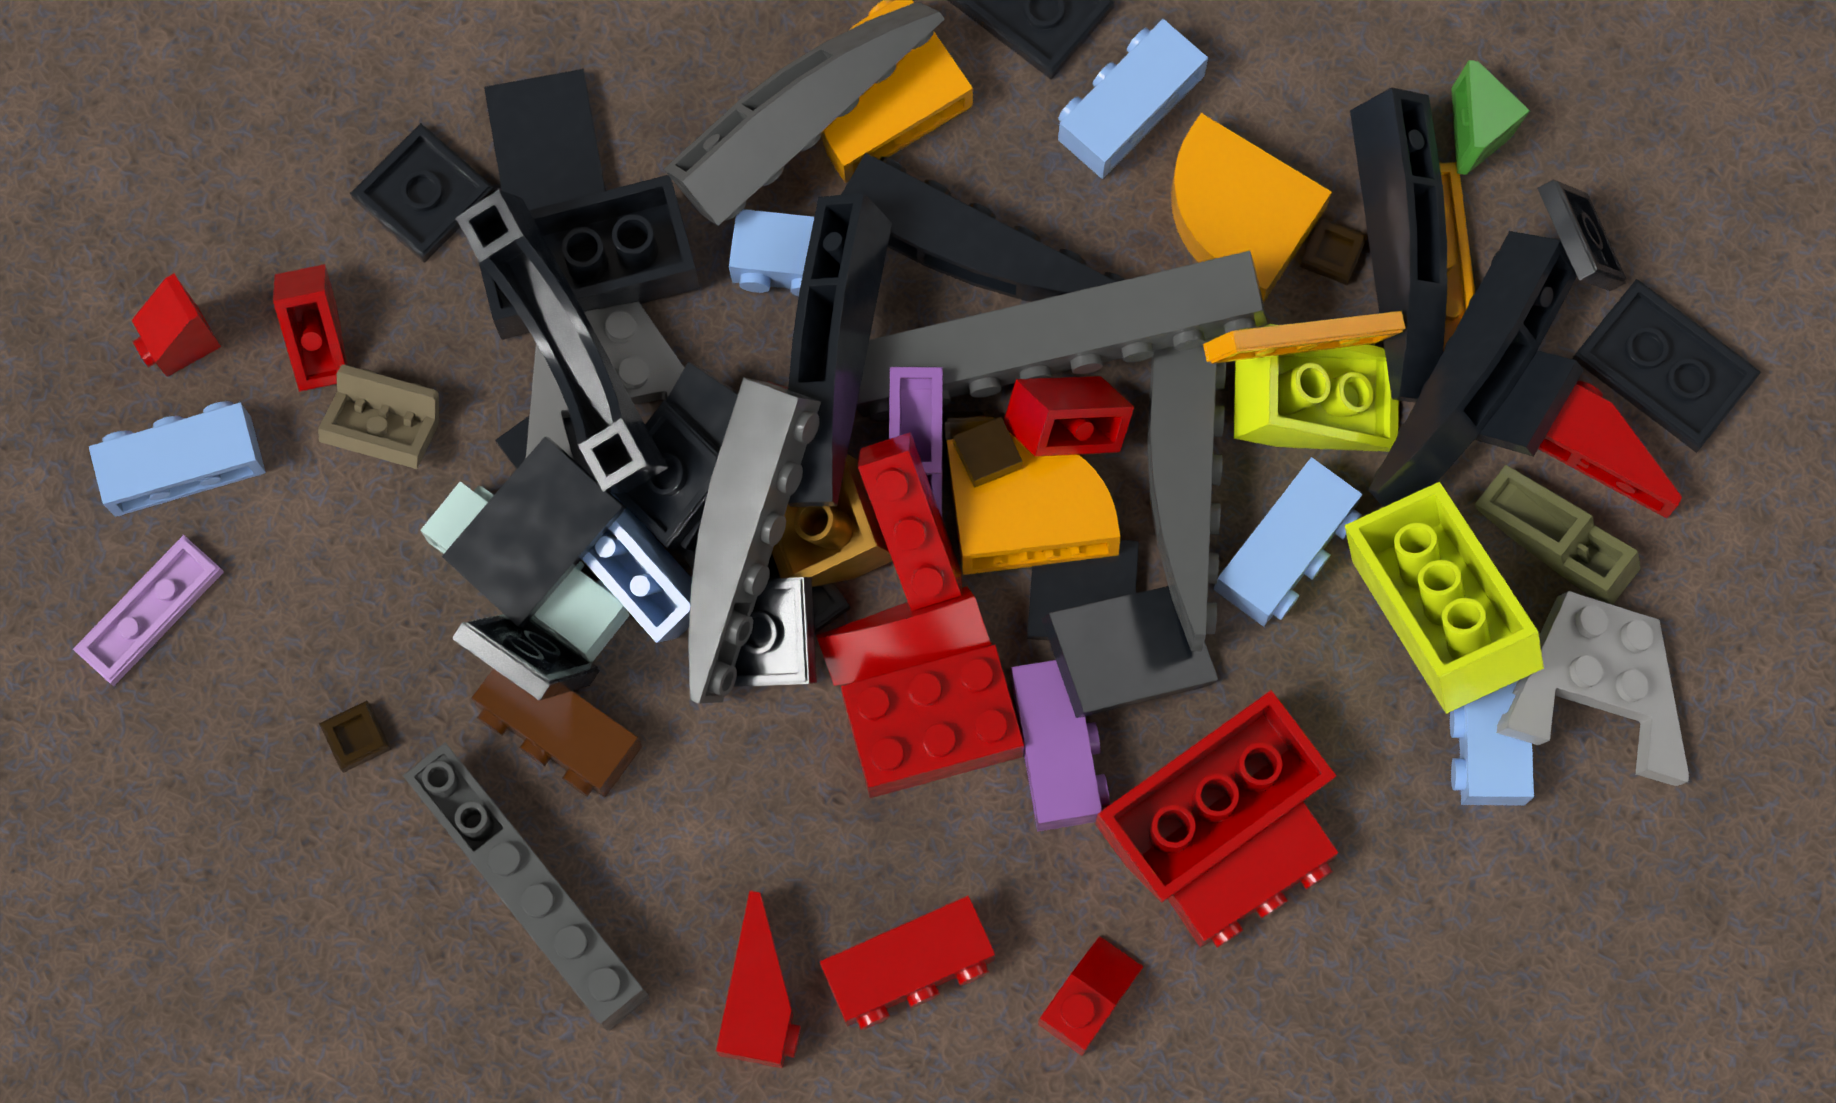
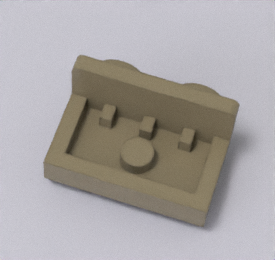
(381, 417)

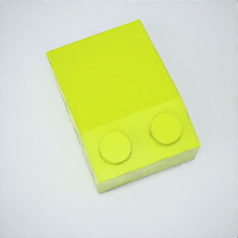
(1317, 400)

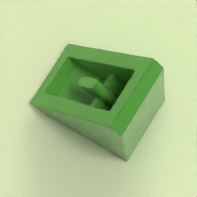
(1482, 116)

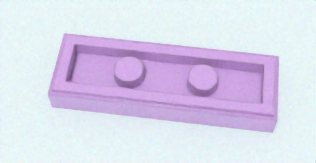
(148, 610)

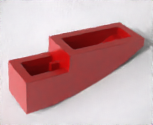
(903, 638)

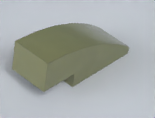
(1559, 535)

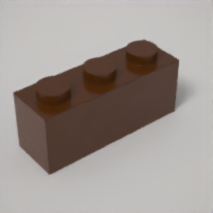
(559, 729)

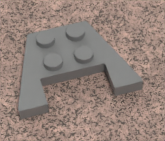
(636, 352)
(1608, 663)

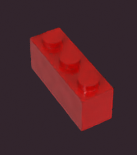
(910, 521)
(1255, 877)
(909, 963)

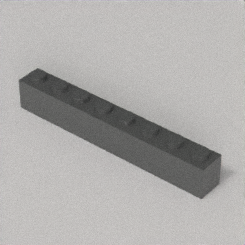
(1071, 331)

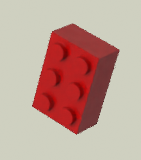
(932, 721)

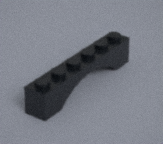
(599, 405)

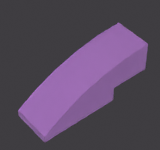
(918, 409)

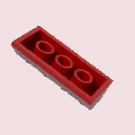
(1214, 797)

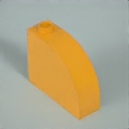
(901, 109)
(1241, 200)
(1034, 516)

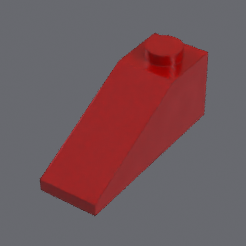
(1602, 445)
(757, 1007)

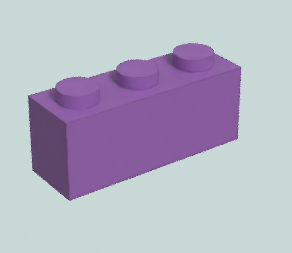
(1057, 749)

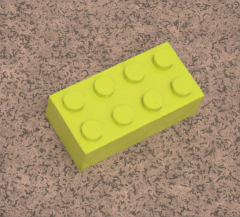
(1444, 597)

